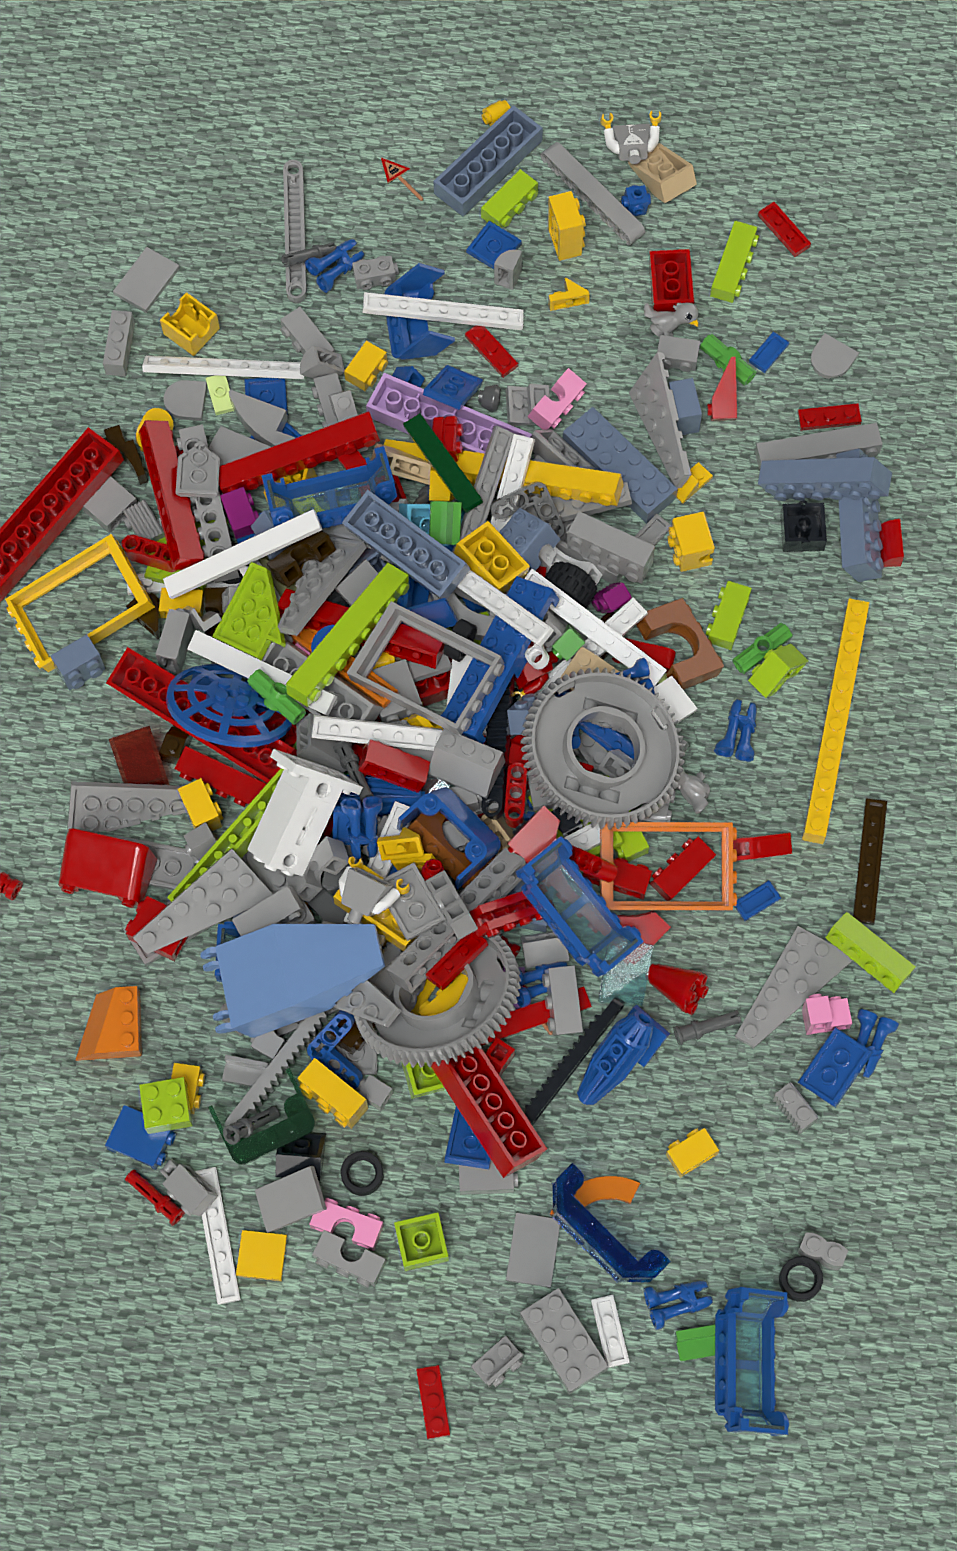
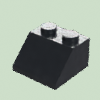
(301, 1154)

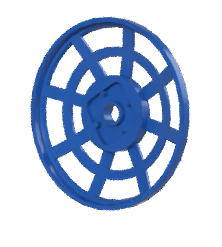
(220, 698)

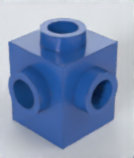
(636, 200)

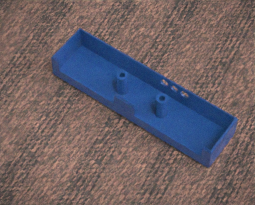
(508, 644)

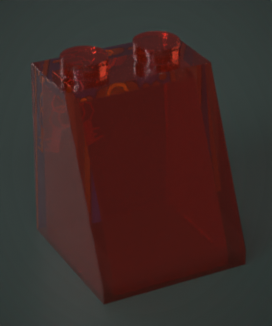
(138, 758)

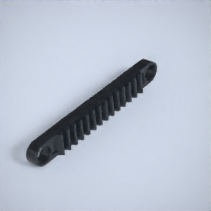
(499, 738)
(573, 1060)

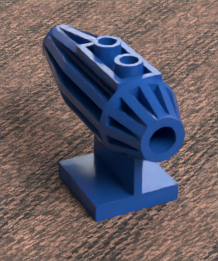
(386, 791)
(628, 1042)

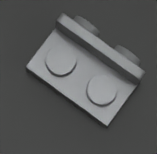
(590, 752)
(498, 1362)

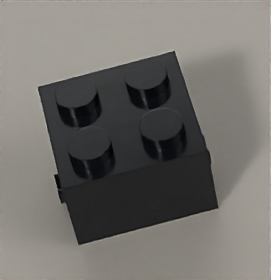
(803, 527)

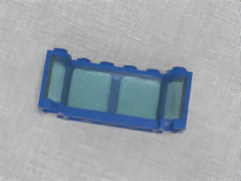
(330, 494)
(575, 910)
(746, 1361)

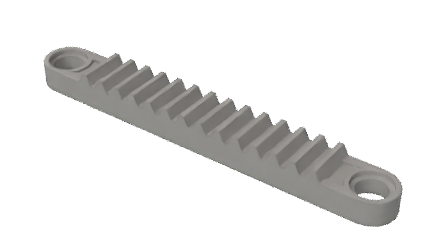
(294, 228)
(276, 1067)

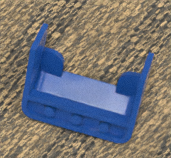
(411, 336)
(417, 601)
(483, 841)

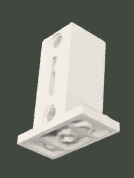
(297, 813)

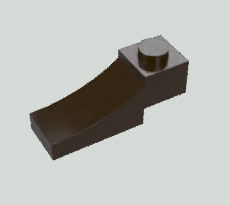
(127, 450)

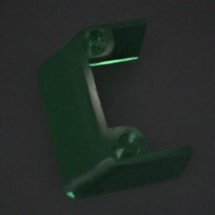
(297, 1125)

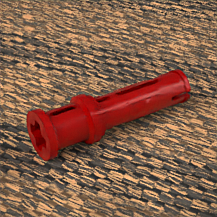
(162, 1203)

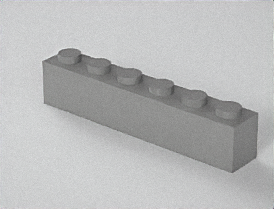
(822, 444)

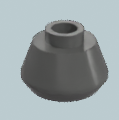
(490, 397)

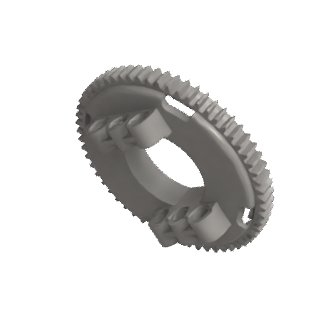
(609, 703)
(468, 1024)

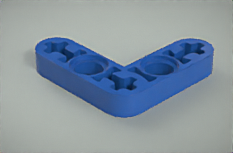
(328, 1051)

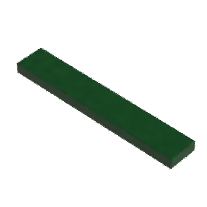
(442, 463)

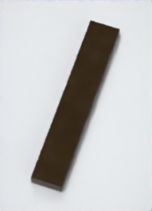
(869, 861)

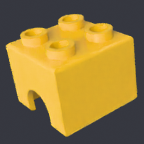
(190, 325)
(691, 541)

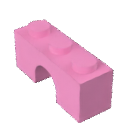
(548, 412)
(366, 1227)

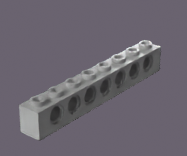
(213, 511)
(429, 947)

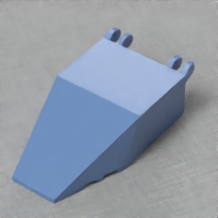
(291, 972)

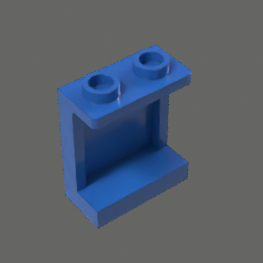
(133, 1141)

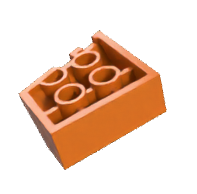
(113, 1026)

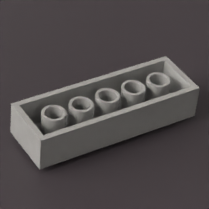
(350, 701)

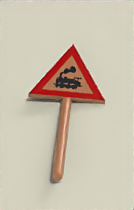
(393, 170)

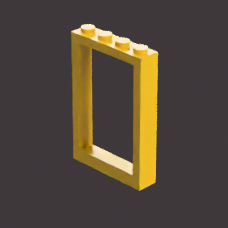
(64, 572)

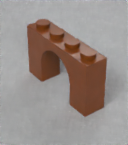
(678, 619)
(435, 842)

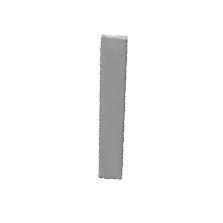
(593, 192)

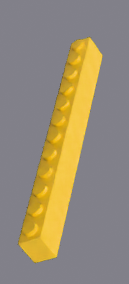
(560, 480)
(835, 721)

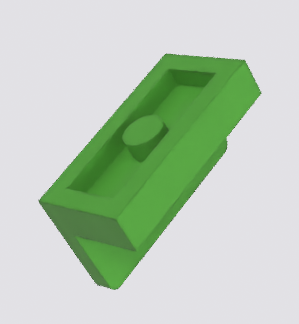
(445, 521)
(696, 1343)

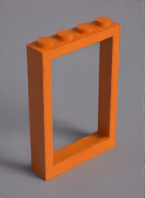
(728, 856)

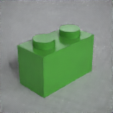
(568, 643)

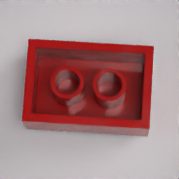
(670, 279)

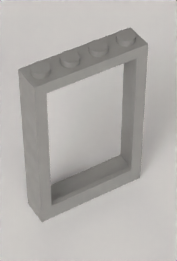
(379, 640)

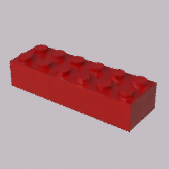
(490, 1111)

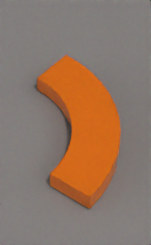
(606, 1189)

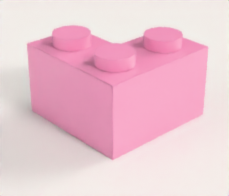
(825, 1013)

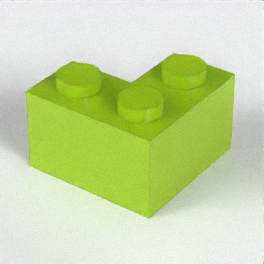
(776, 669)

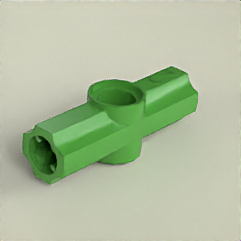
(721, 355)
(752, 655)
(276, 696)

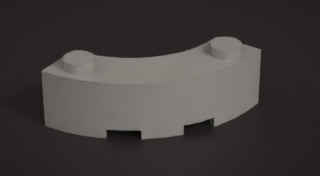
(462, 612)

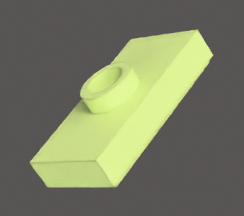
(219, 394)

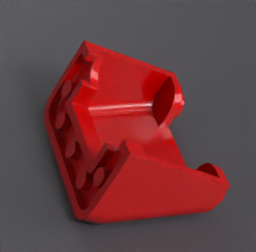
(106, 866)

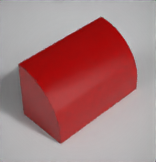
(892, 543)

